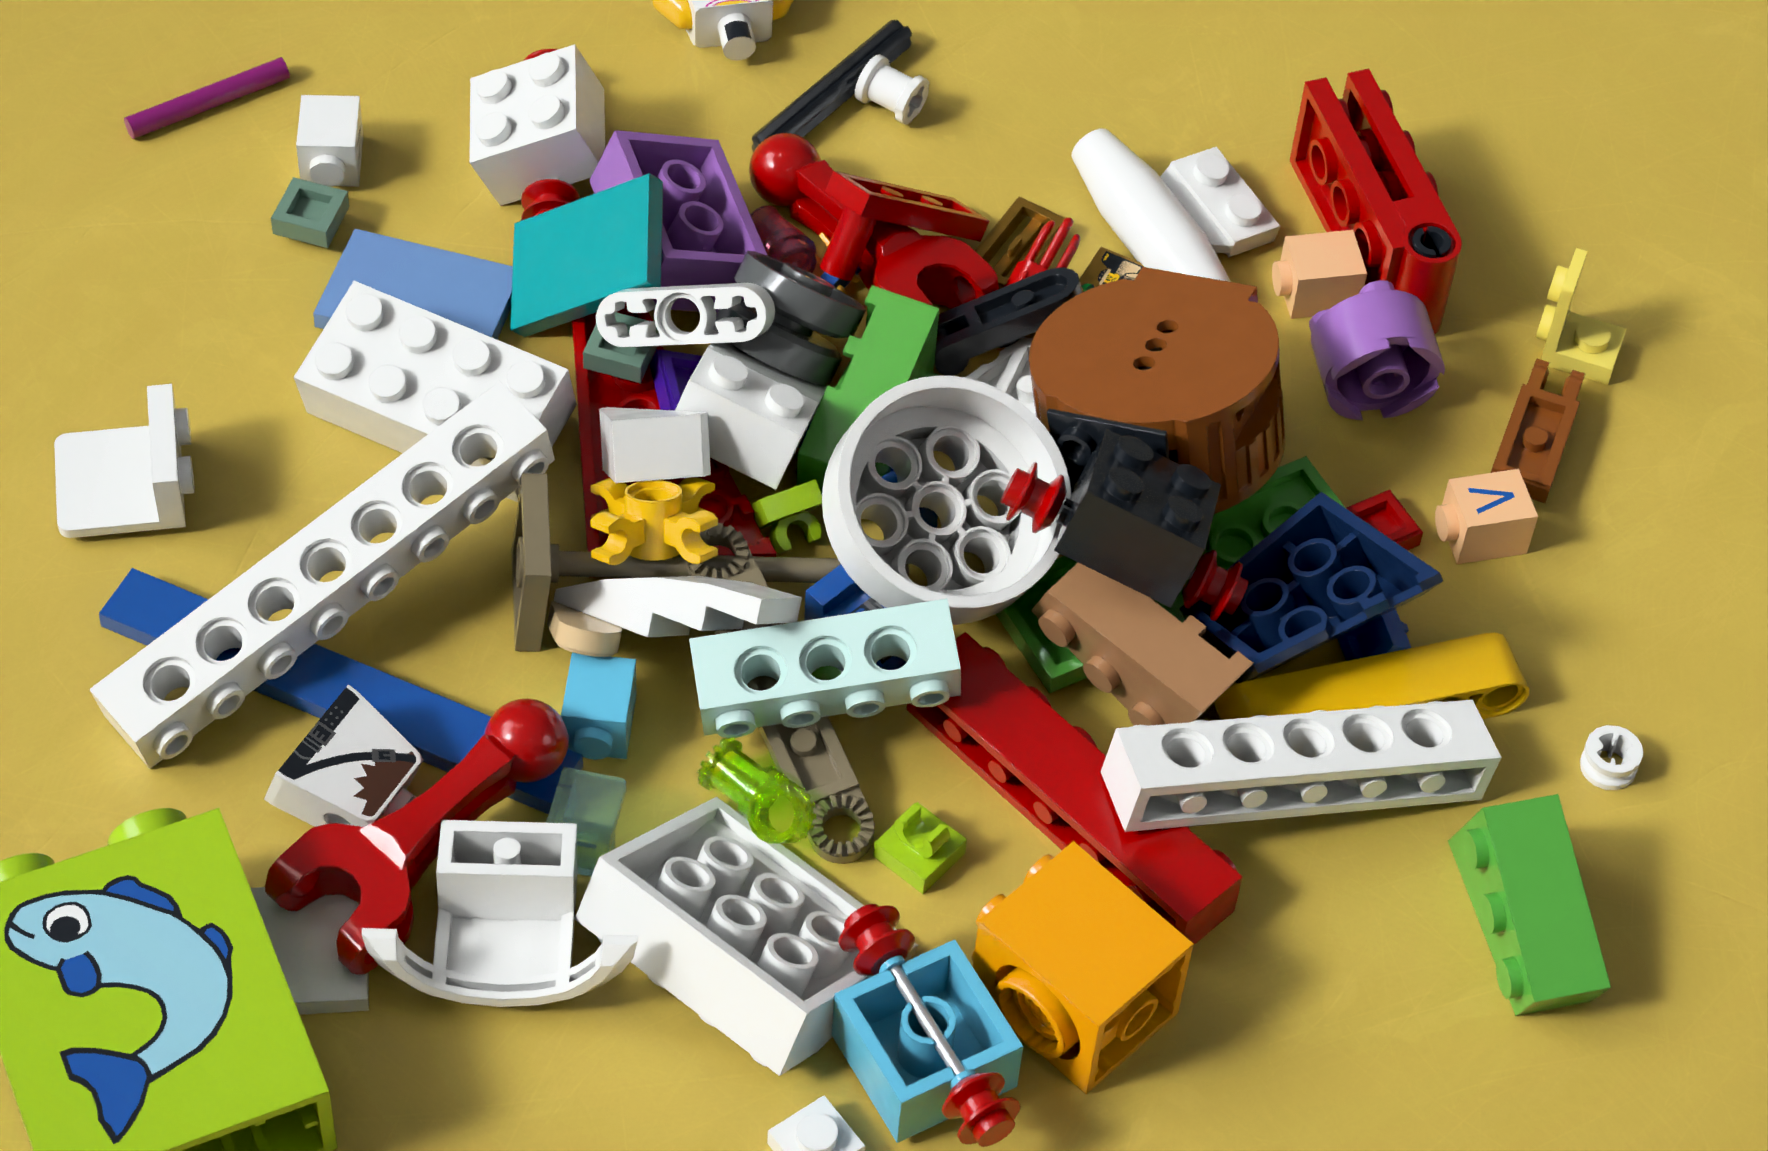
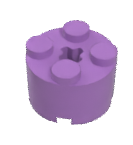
(1376, 352)

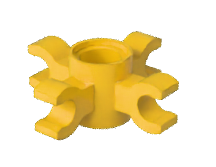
(653, 520)

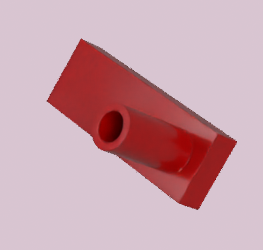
(876, 200)

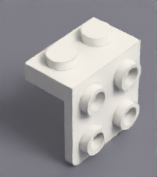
(126, 475)

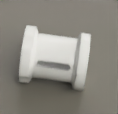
(891, 89)

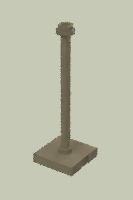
(540, 563)

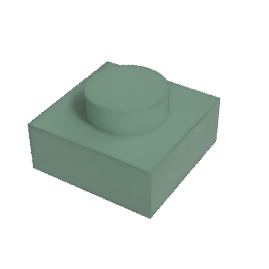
(310, 212)
(620, 362)

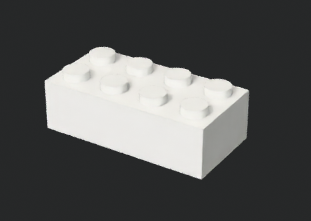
(407, 371)

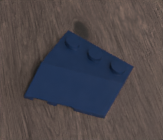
(1311, 585)

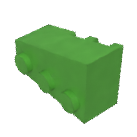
(893, 350)
(1531, 904)

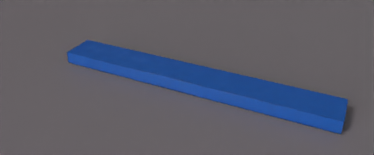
(432, 724)

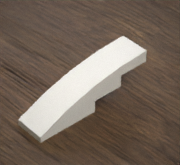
(676, 603)

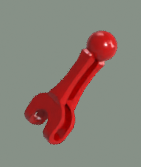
(897, 258)
(388, 857)

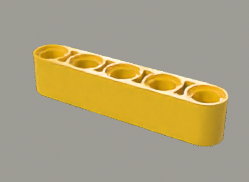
(1446, 671)

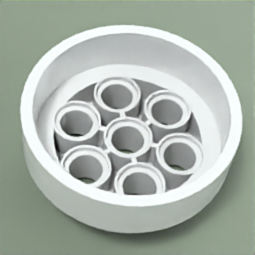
(987, 440)

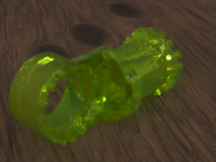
(756, 791)

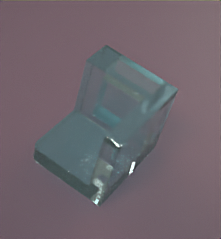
(594, 805)

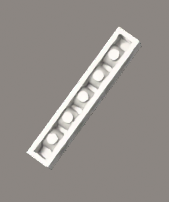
(1298, 764)

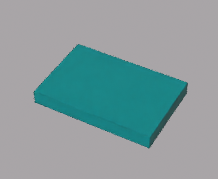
(584, 253)

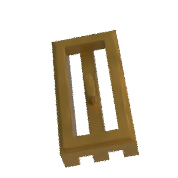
(1007, 225)

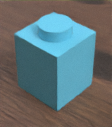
(599, 705)

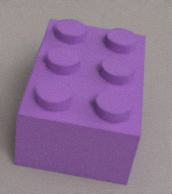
(702, 209)

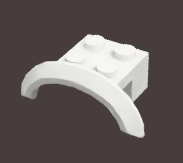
(504, 920)

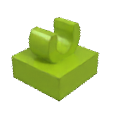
(787, 508)
(919, 847)

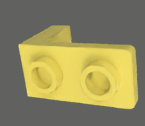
(1575, 339)

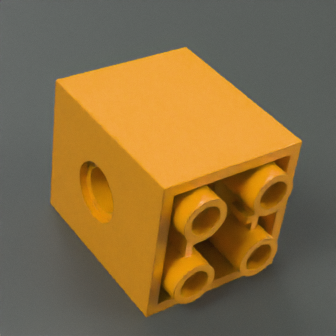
(1080, 965)

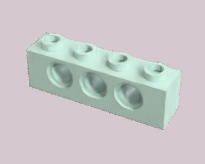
(850, 642)

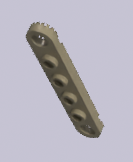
(806, 754)

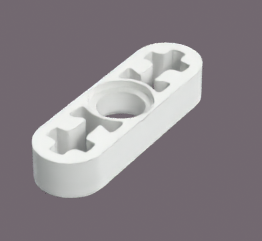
(641, 301)

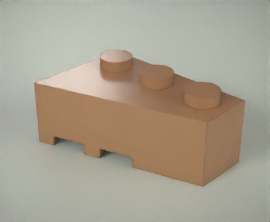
(1136, 648)

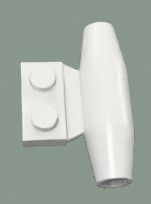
(1176, 217)

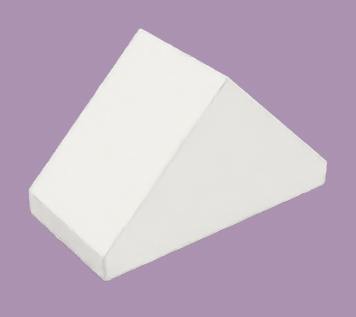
(654, 444)

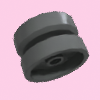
(801, 306)

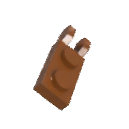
(1539, 430)

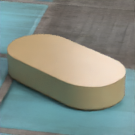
(582, 632)

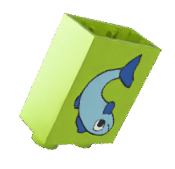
(152, 1000)

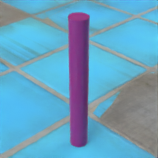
(206, 98)

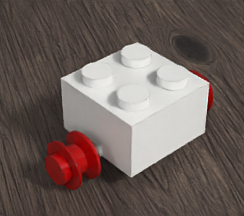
(537, 129)

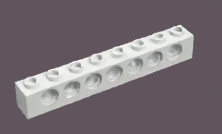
(289, 576)

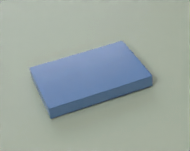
(434, 279)

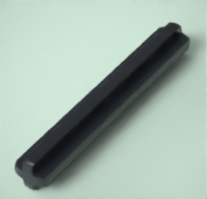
(836, 85)

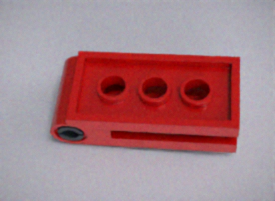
(1370, 181)

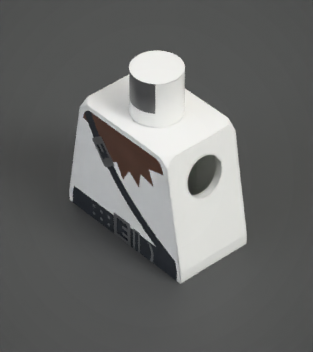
(346, 768)

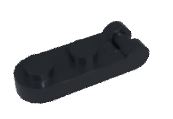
(1001, 317)

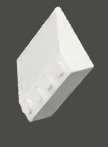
(730, 929)

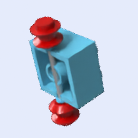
(924, 1034)

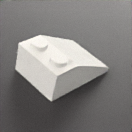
(752, 411)

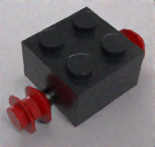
(1135, 523)

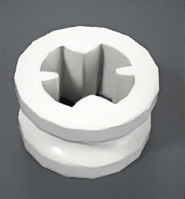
(1613, 740)

